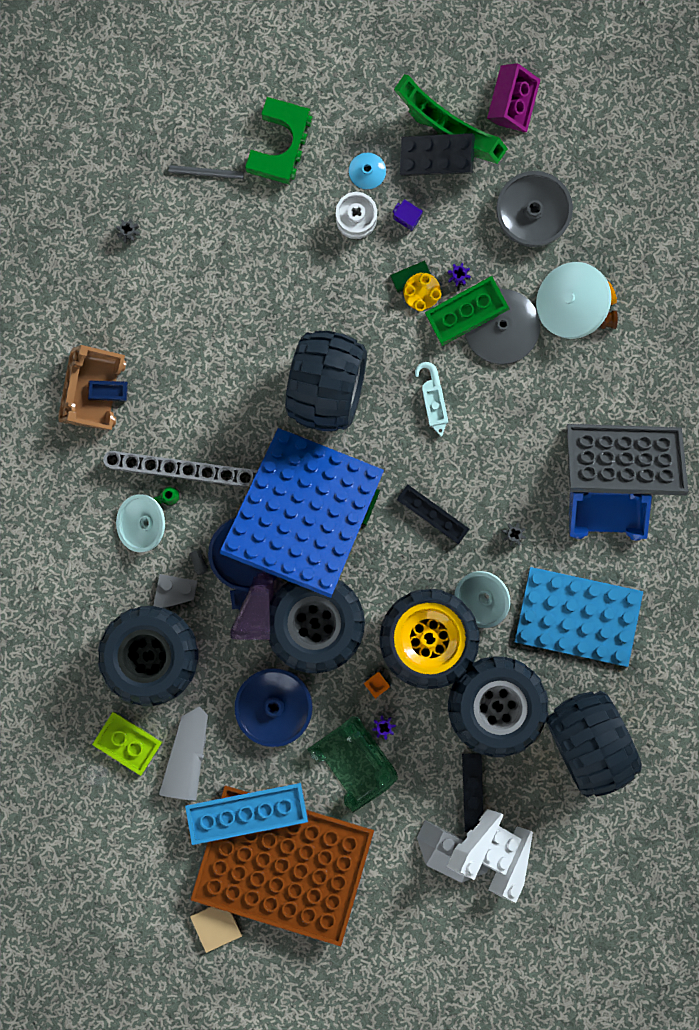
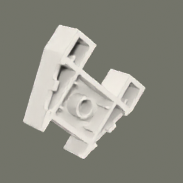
(497, 850)

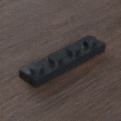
(432, 514)
(472, 789)

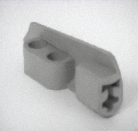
(186, 756)

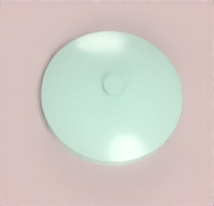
(573, 300)

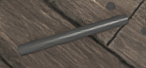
(206, 172)

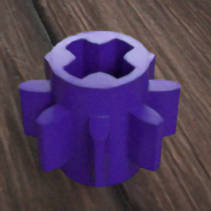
(456, 269)
(382, 721)

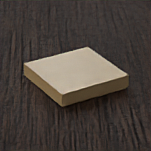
(215, 927)

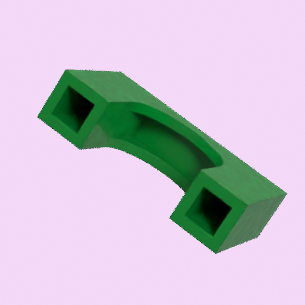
(282, 166)

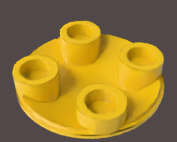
(422, 291)

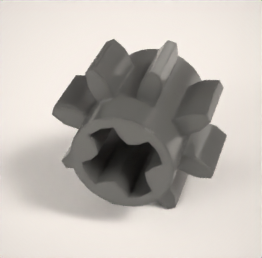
(130, 234)
(512, 540)

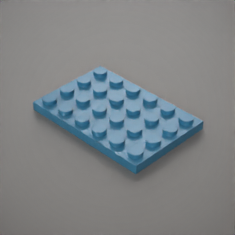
(578, 616)

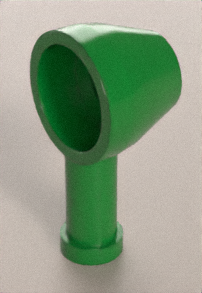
(171, 501)

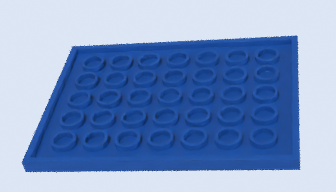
(302, 512)

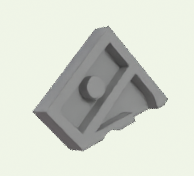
(174, 591)

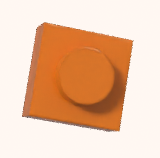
(376, 685)

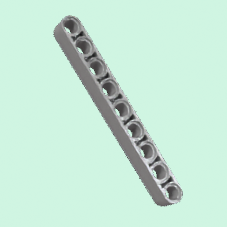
(180, 465)

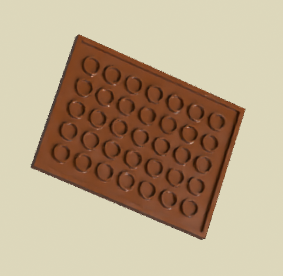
(288, 875)

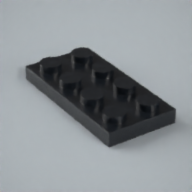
(437, 154)

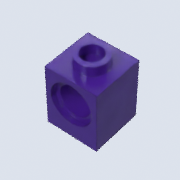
(407, 214)

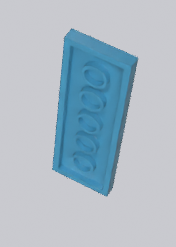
(246, 813)

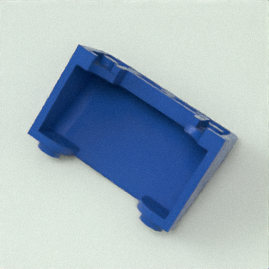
(609, 514)

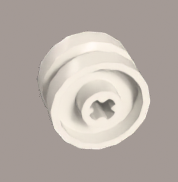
(356, 204)

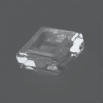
(97, 775)

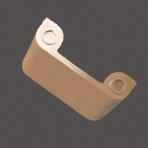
(84, 365)

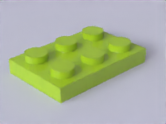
(127, 743)

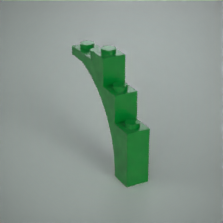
(431, 114)

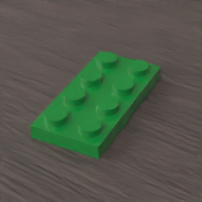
(467, 310)

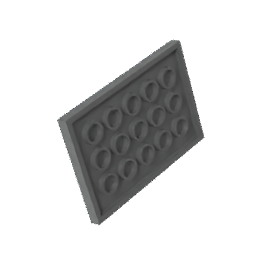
(626, 459)

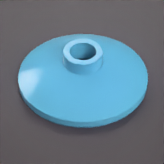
(365, 179)

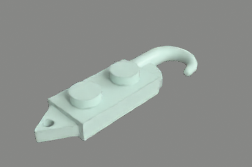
(433, 399)

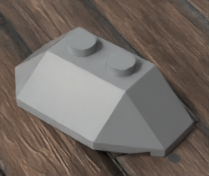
(437, 848)

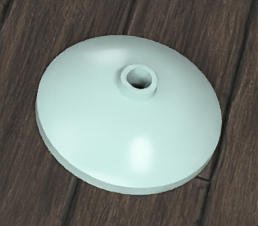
(133, 520)
(472, 592)

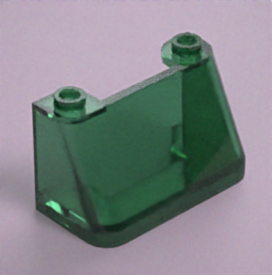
(355, 762)

